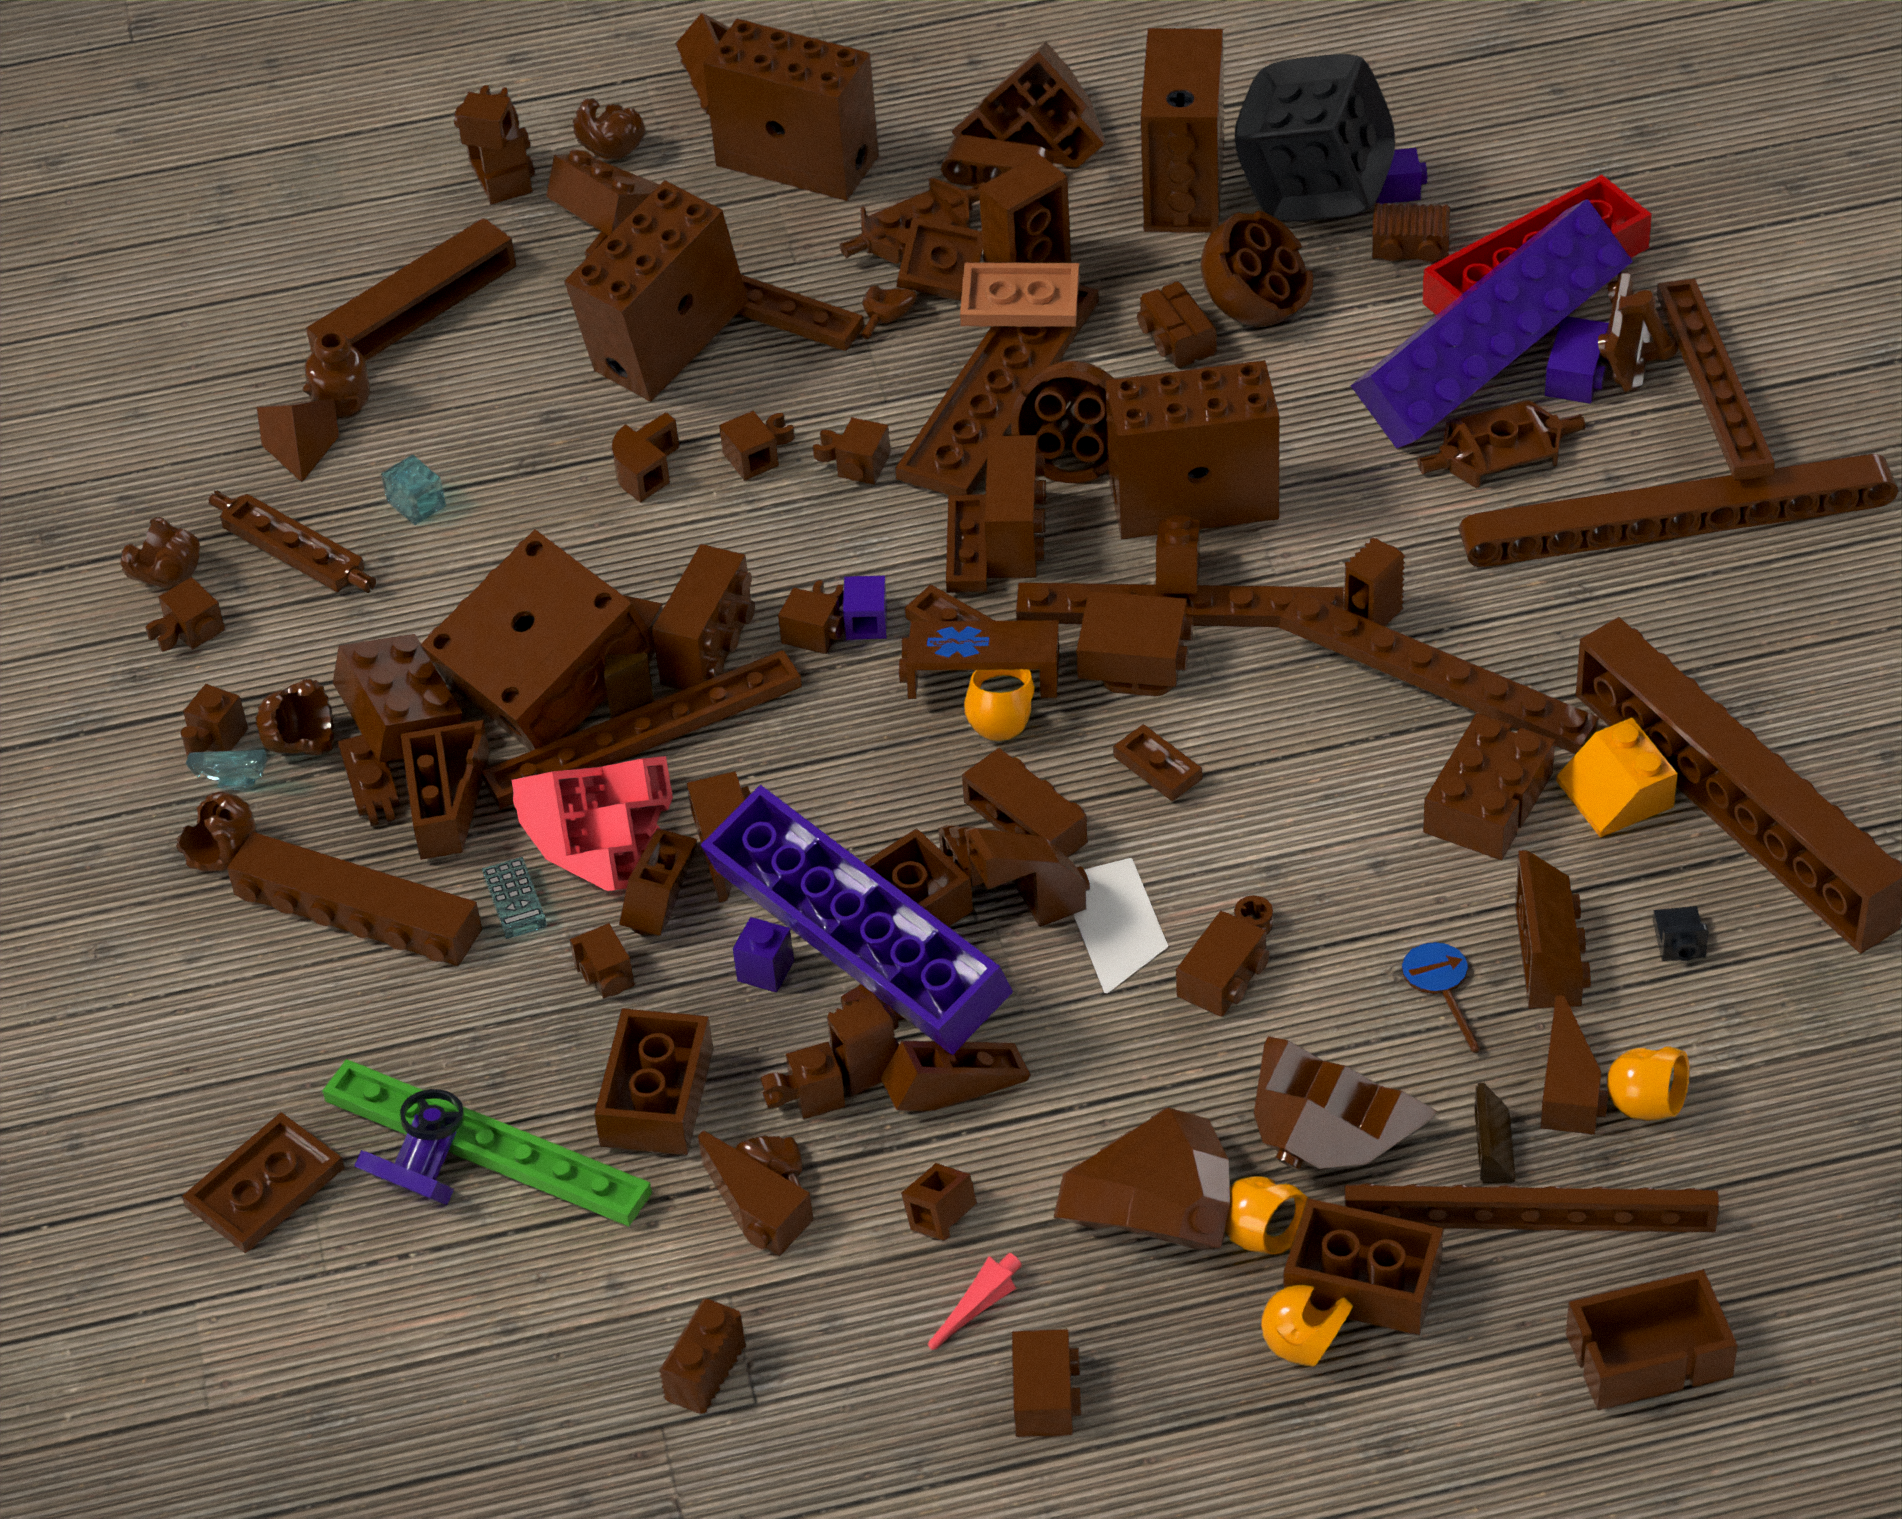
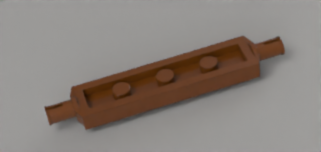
(292, 542)

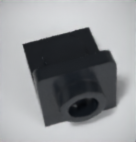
(1680, 933)

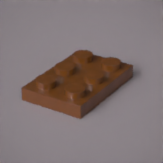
(263, 1182)

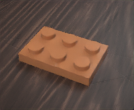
(1020, 294)

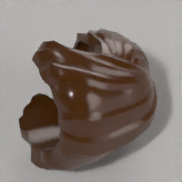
(612, 133)
(166, 556)
(297, 720)
(220, 832)

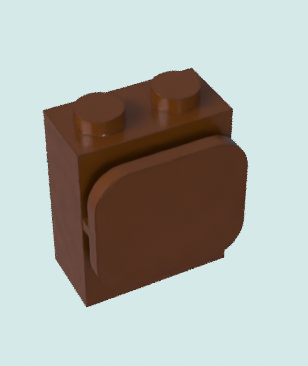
(1134, 642)

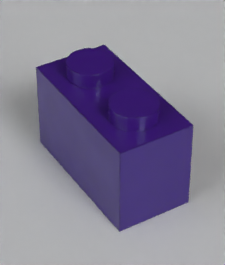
(1576, 361)

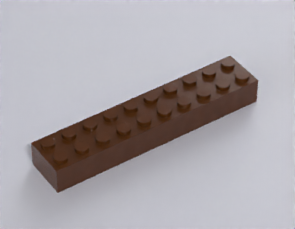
(1745, 786)

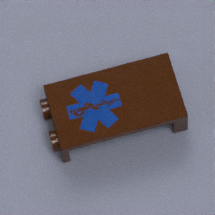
(982, 647)

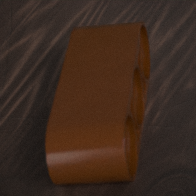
(979, 159)

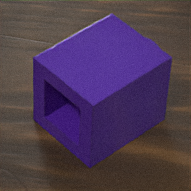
(1404, 178)
(865, 607)
(763, 954)

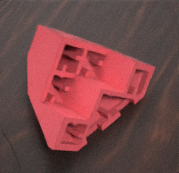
(595, 817)

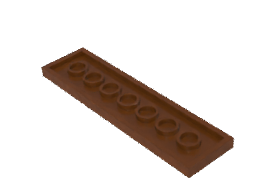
(954, 441)

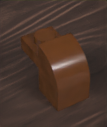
(643, 454)

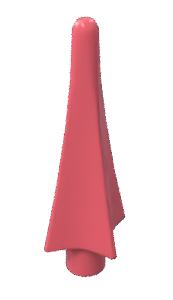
(988, 1287)

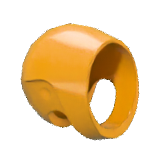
(999, 714)
(1641, 1082)
(1252, 1208)
(1297, 1328)

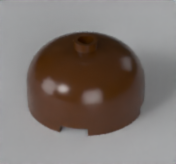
(1255, 270)
(1065, 407)

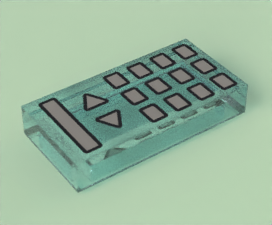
(514, 897)

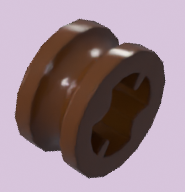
(1259, 908)

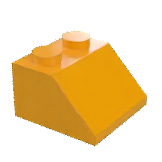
(1619, 778)

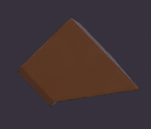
(299, 433)

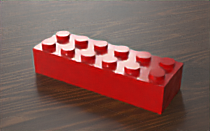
(1461, 270)

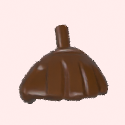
(885, 306)
(776, 1154)

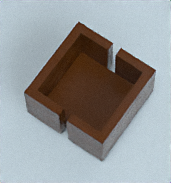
(507, 171)

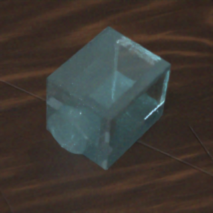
(413, 489)

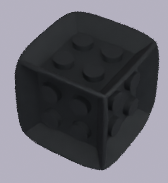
(1315, 137)

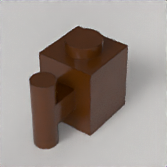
(213, 721)

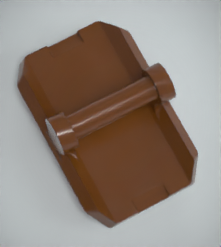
(1629, 333)

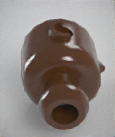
(337, 373)

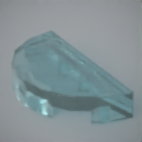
(231, 768)

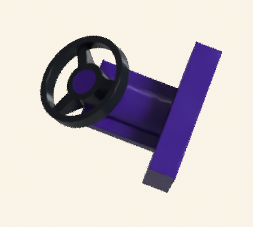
(422, 1149)

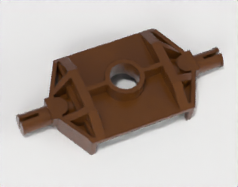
(888, 230)
(1474, 449)

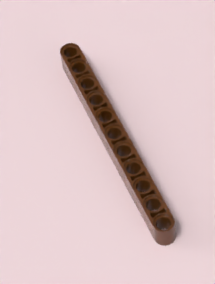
(1676, 510)

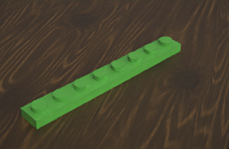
(497, 1146)

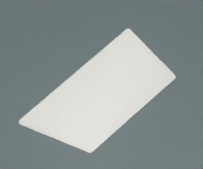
(1118, 923)

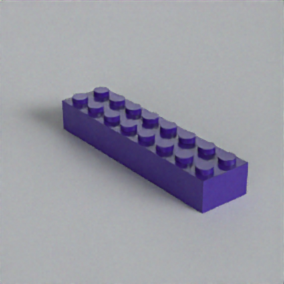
(1491, 324)
(857, 919)

